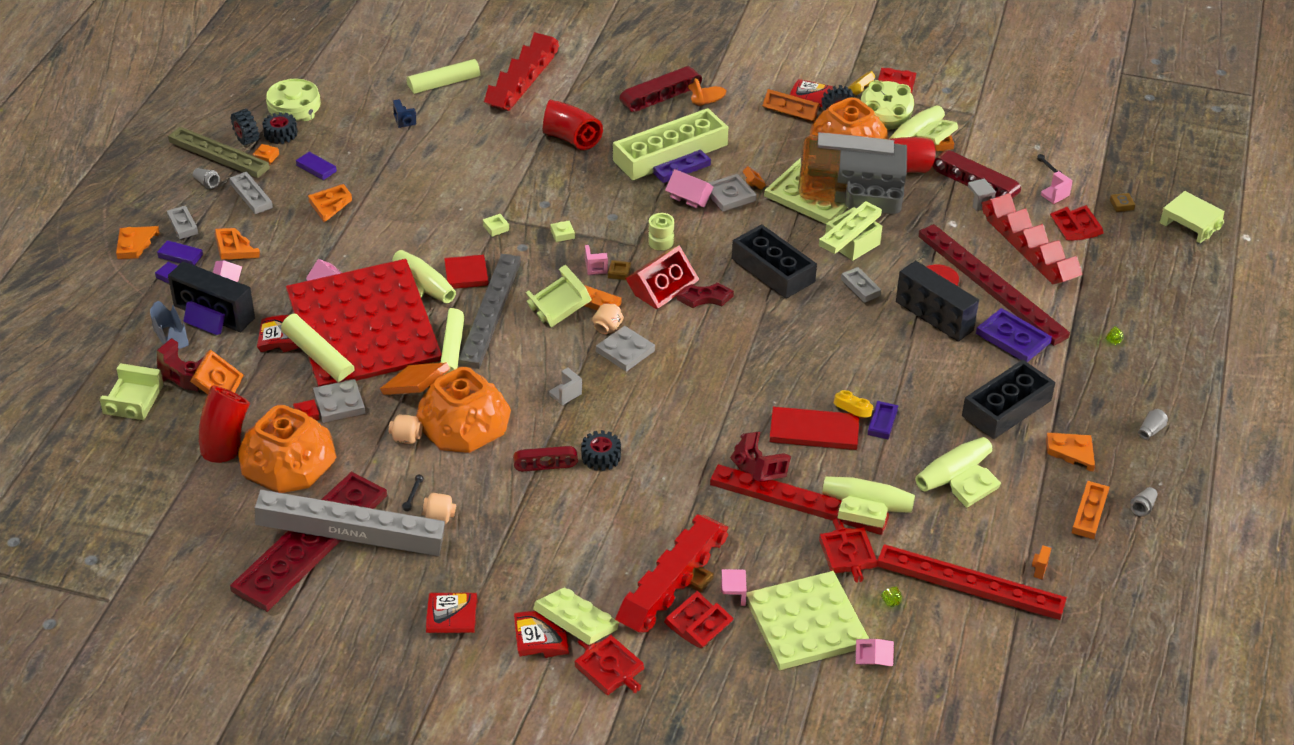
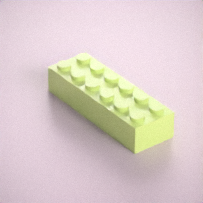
(669, 141)

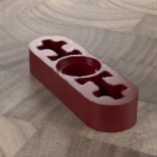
(530, 454)

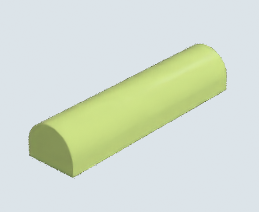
(443, 76)
(452, 338)
(316, 347)

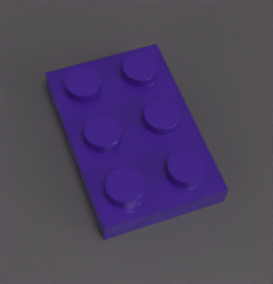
(1013, 335)

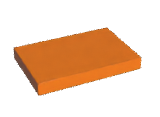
(414, 378)

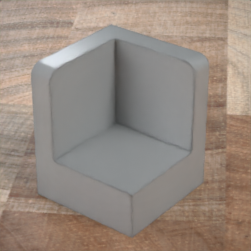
(982, 191)
(569, 389)

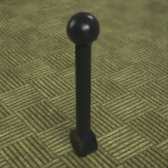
(1040, 157)
(407, 505)

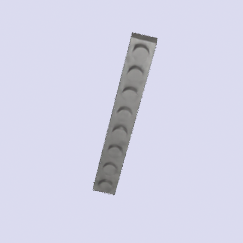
(489, 311)

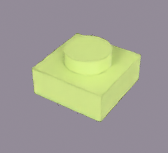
(496, 225)
(562, 231)

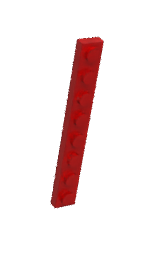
(784, 495)
(972, 582)

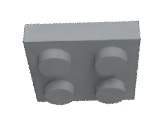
(731, 192)
(625, 348)
(339, 400)

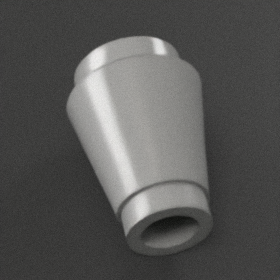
(206, 177)
(1153, 423)
(1143, 502)

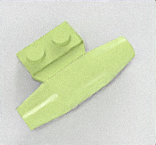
(927, 125)
(427, 278)
(961, 470)
(867, 500)

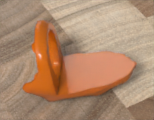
(705, 95)

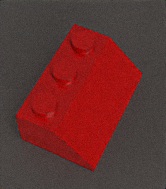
(662, 278)

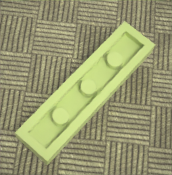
(850, 227)

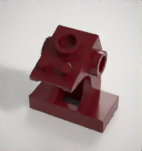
(174, 368)
(761, 466)

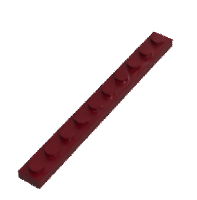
(992, 283)

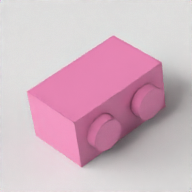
(688, 188)

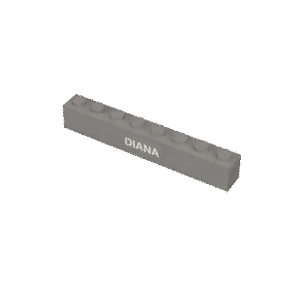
(349, 522)

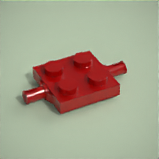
(848, 550)
(609, 665)

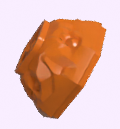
(850, 118)
(463, 411)
(286, 450)

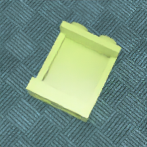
(1193, 214)
(559, 298)
(133, 392)

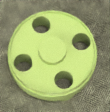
(295, 98)
(890, 102)

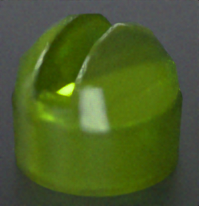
(1115, 335)
(892, 596)

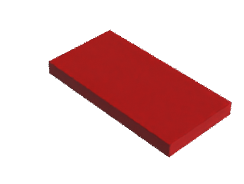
(814, 428)

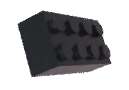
(774, 261)
(214, 292)
(937, 300)
(1008, 399)

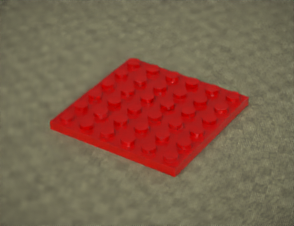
(369, 318)

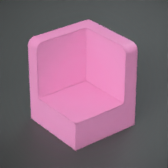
(1059, 188)
(596, 262)
(227, 270)
(734, 583)
(874, 652)

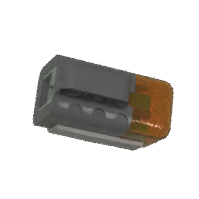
(853, 171)

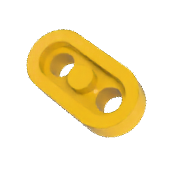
(864, 80)
(853, 404)

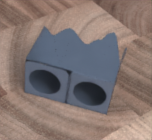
(161, 318)

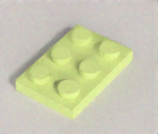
(576, 615)

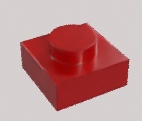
(308, 407)

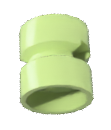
(661, 231)

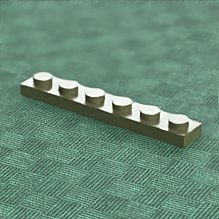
(219, 152)

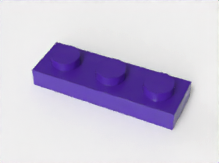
(685, 164)

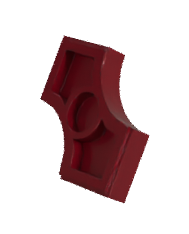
(714, 294)

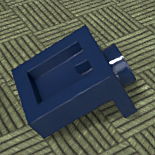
(403, 116)

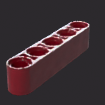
(659, 89)
(966, 170)

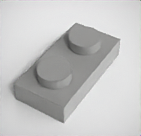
(182, 222)
(861, 284)

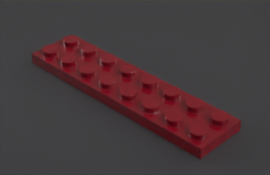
(299, 552)

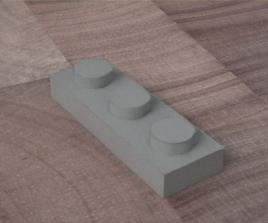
(251, 192)

